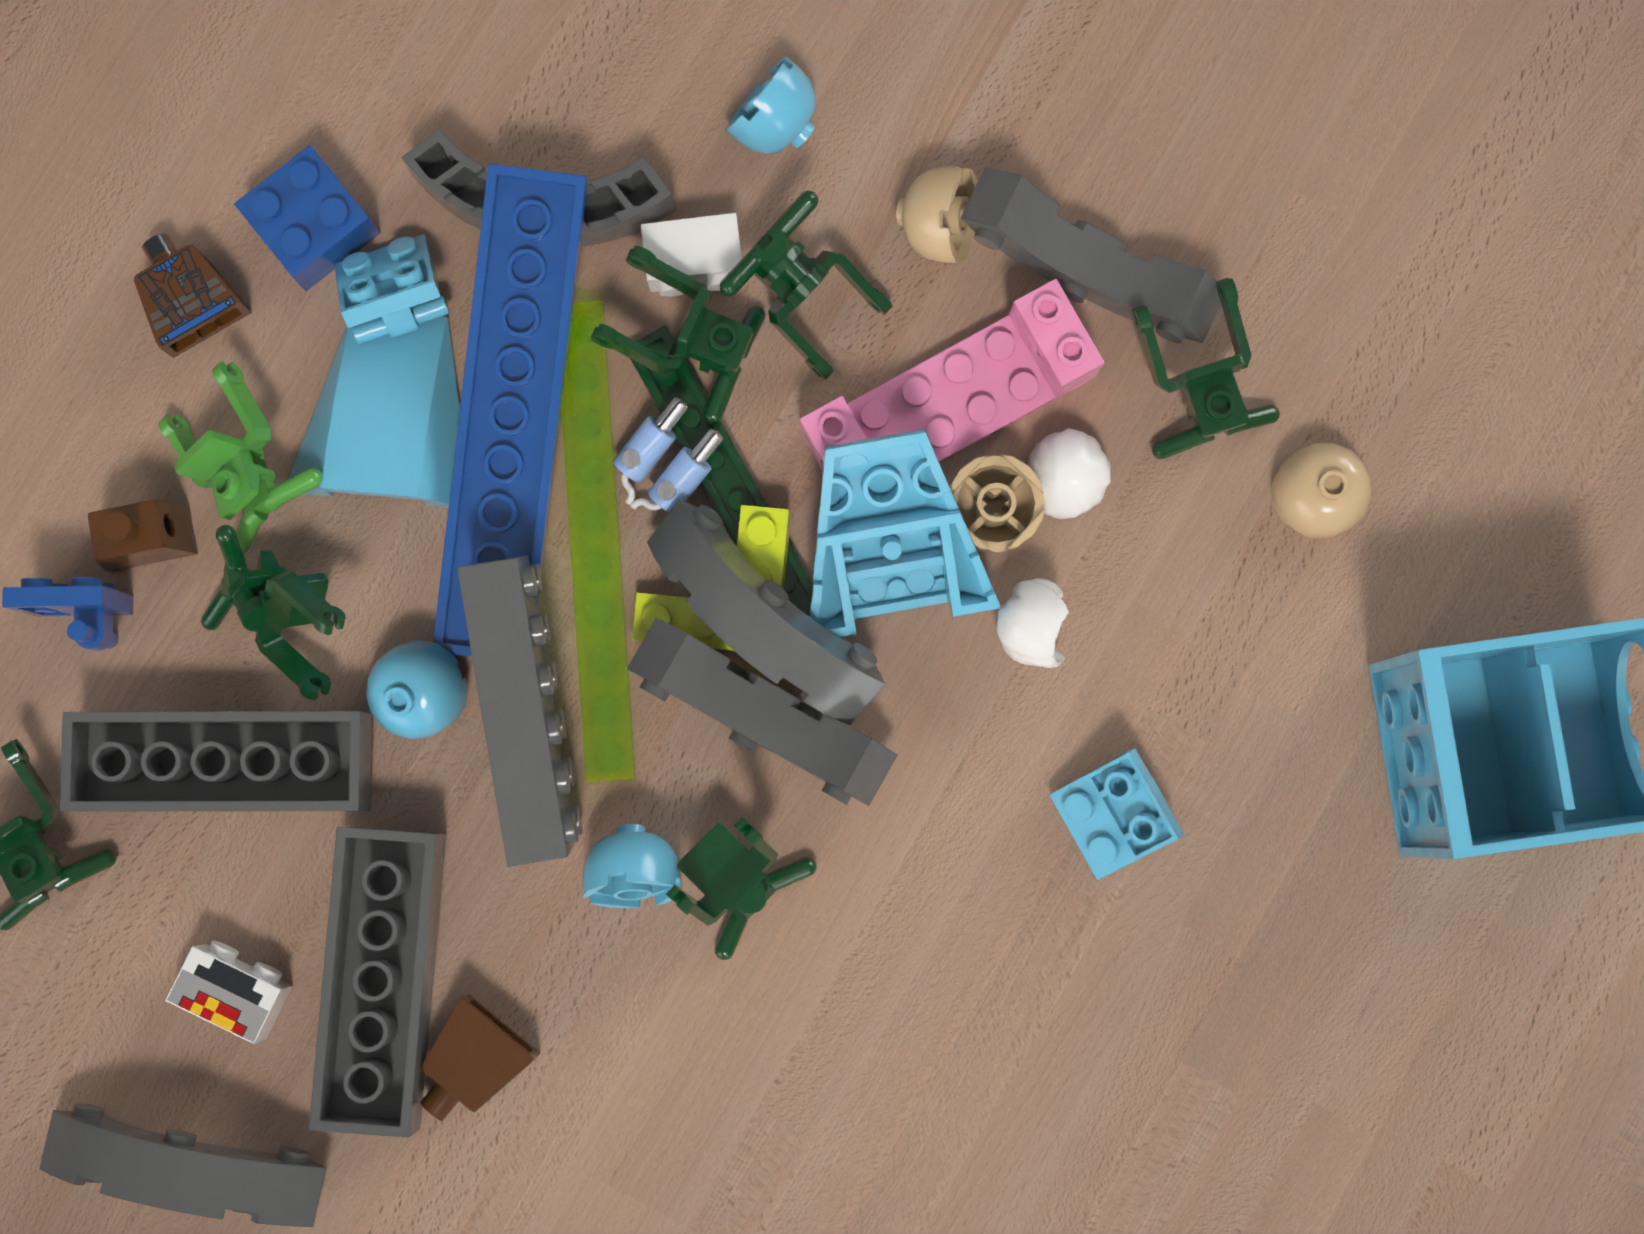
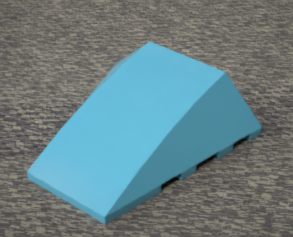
(387, 418)
(891, 536)

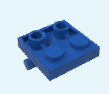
(85, 599)

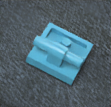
(389, 289)
(1116, 814)

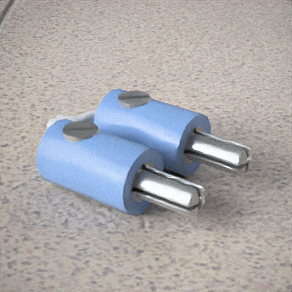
(646, 449)

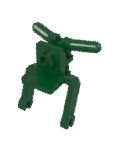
(794, 276)
(703, 335)
(1210, 388)
(270, 602)
(26, 861)
(733, 880)

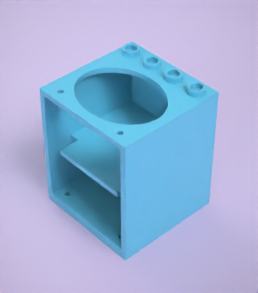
(1511, 742)

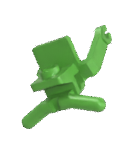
(234, 465)

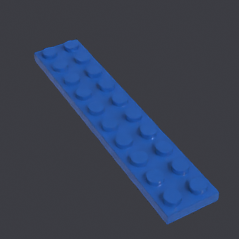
(511, 379)

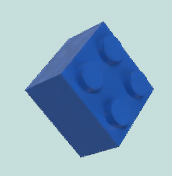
(307, 218)

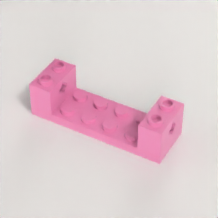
(973, 385)

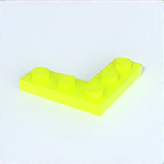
(764, 543)

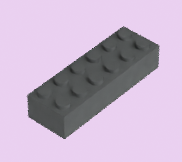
(519, 709)
(216, 761)
(377, 982)

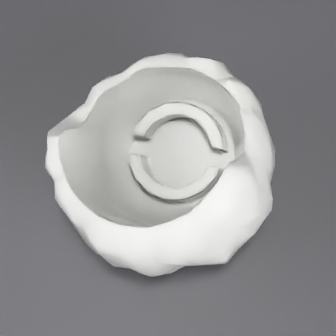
(1071, 472)
(1032, 622)

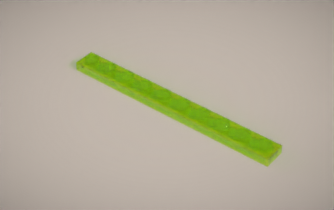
(596, 554)

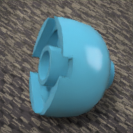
(776, 111)
(416, 690)
(630, 868)

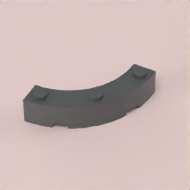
(613, 204)
(1088, 262)
(758, 617)
(761, 713)
(179, 1172)

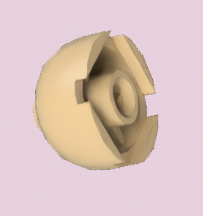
(934, 211)
(1321, 490)
(999, 502)

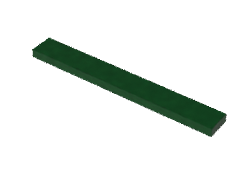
(729, 480)

